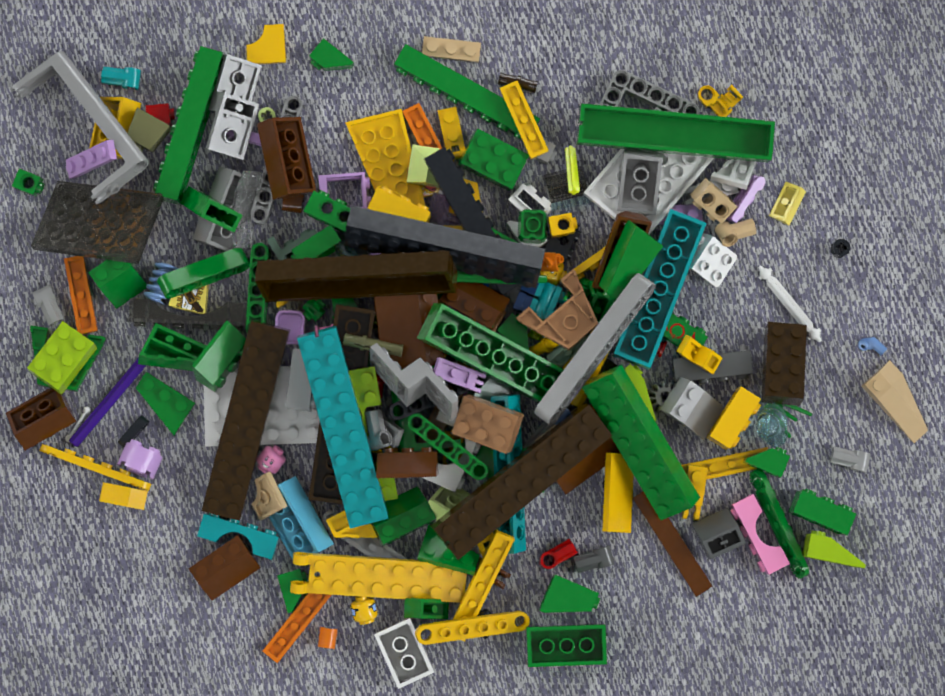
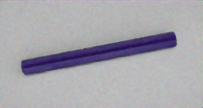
(105, 405)

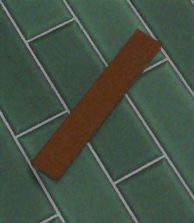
(674, 546)

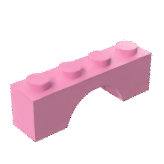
(747, 512)

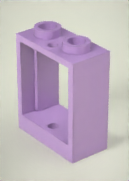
(365, 184)

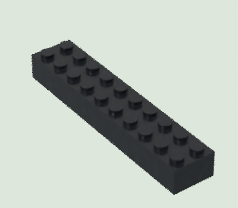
(470, 251)

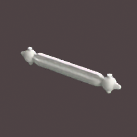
(789, 303)

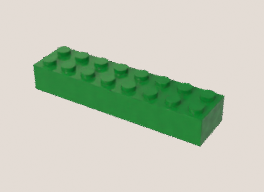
(190, 126)
(488, 352)
(641, 442)

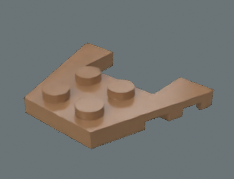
(569, 322)

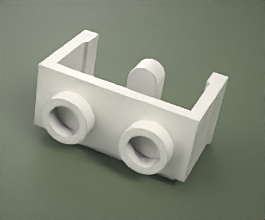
(520, 205)

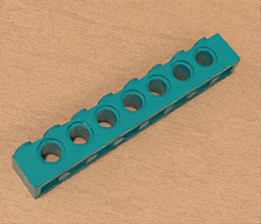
(516, 524)

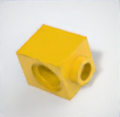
(555, 231)

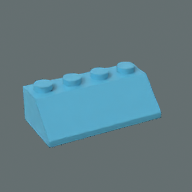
(299, 523)

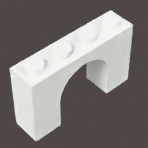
(451, 475)

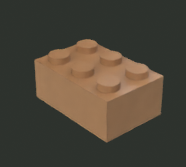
(487, 423)

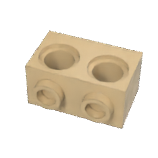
(715, 198)

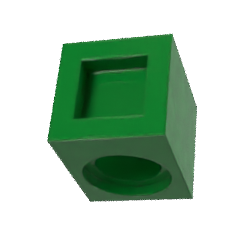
(21, 178)

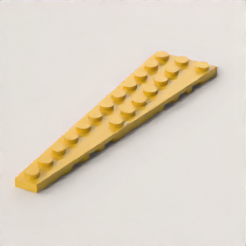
(386, 152)

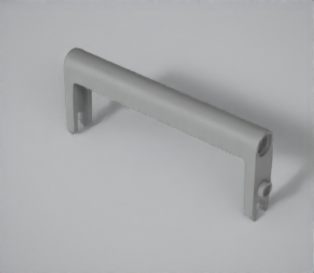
(133, 157)

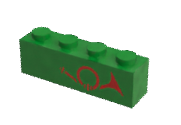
(679, 327)

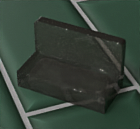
(558, 185)

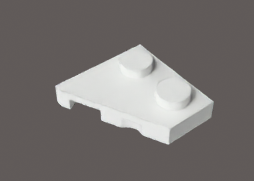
(735, 173)

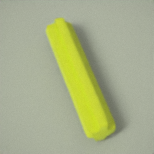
(572, 170)

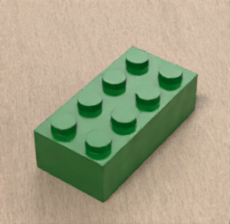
(566, 645)

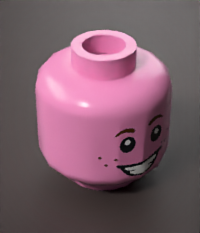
(270, 459)

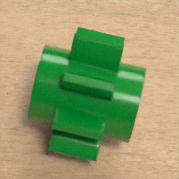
(314, 310)

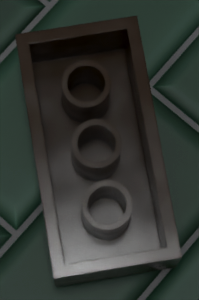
(784, 363)

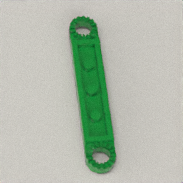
(778, 523)

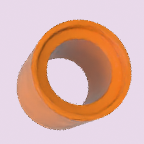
(327, 638)

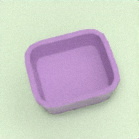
(291, 320)

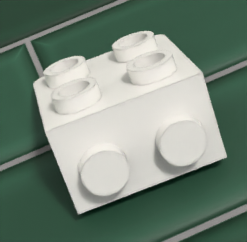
(712, 260)

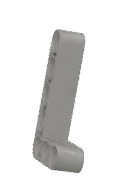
(645, 95)

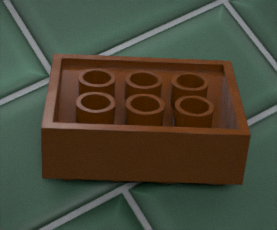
(400, 323)

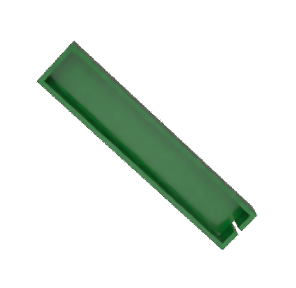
(675, 133)

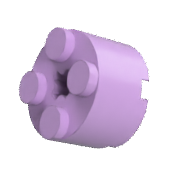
(139, 459)

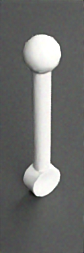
(86, 410)

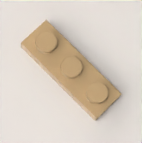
(451, 49)

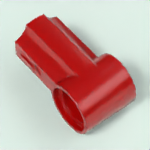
(559, 554)

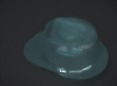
(772, 424)

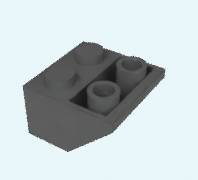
(718, 533)

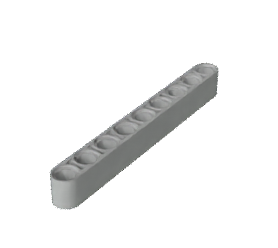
(594, 349)

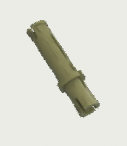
(365, 343)

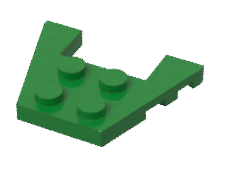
(39, 338)

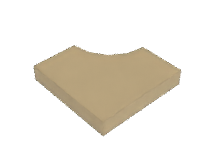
(268, 497)

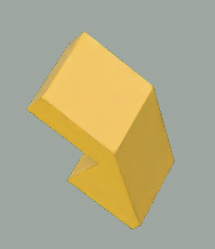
(699, 355)
(123, 496)

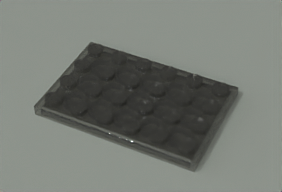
(106, 230)

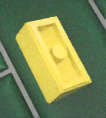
(787, 203)

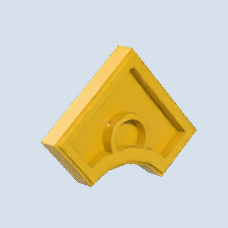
(270, 46)

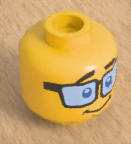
(364, 610)

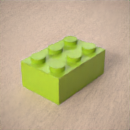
(62, 357)

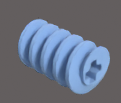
(155, 292)

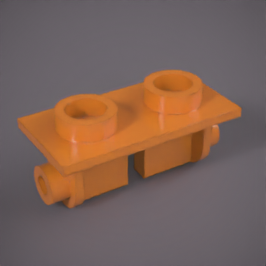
(551, 261)

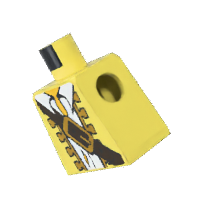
(192, 301)

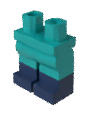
(545, 304)

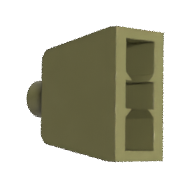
(147, 131)

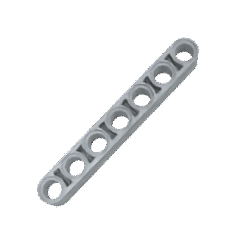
(259, 205)

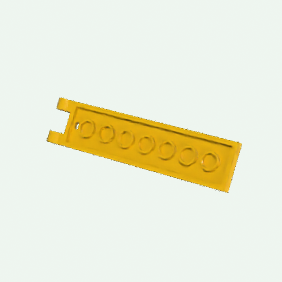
(378, 578)

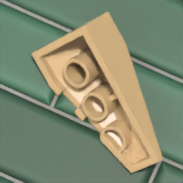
(893, 395)

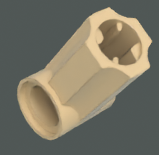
(730, 233)

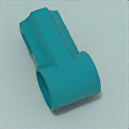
(121, 77)

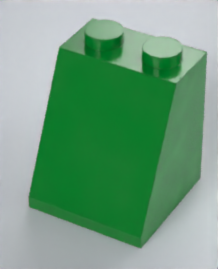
(118, 281)
(568, 597)

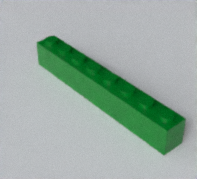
(456, 88)

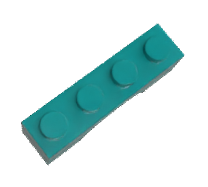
(263, 543)

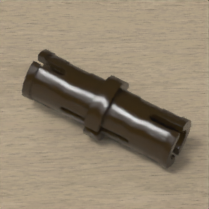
(524, 83)

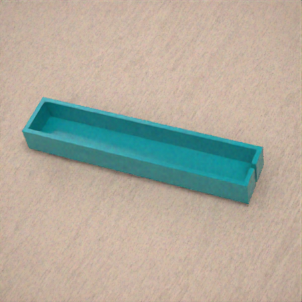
(342, 427)

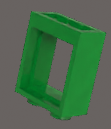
(318, 246)

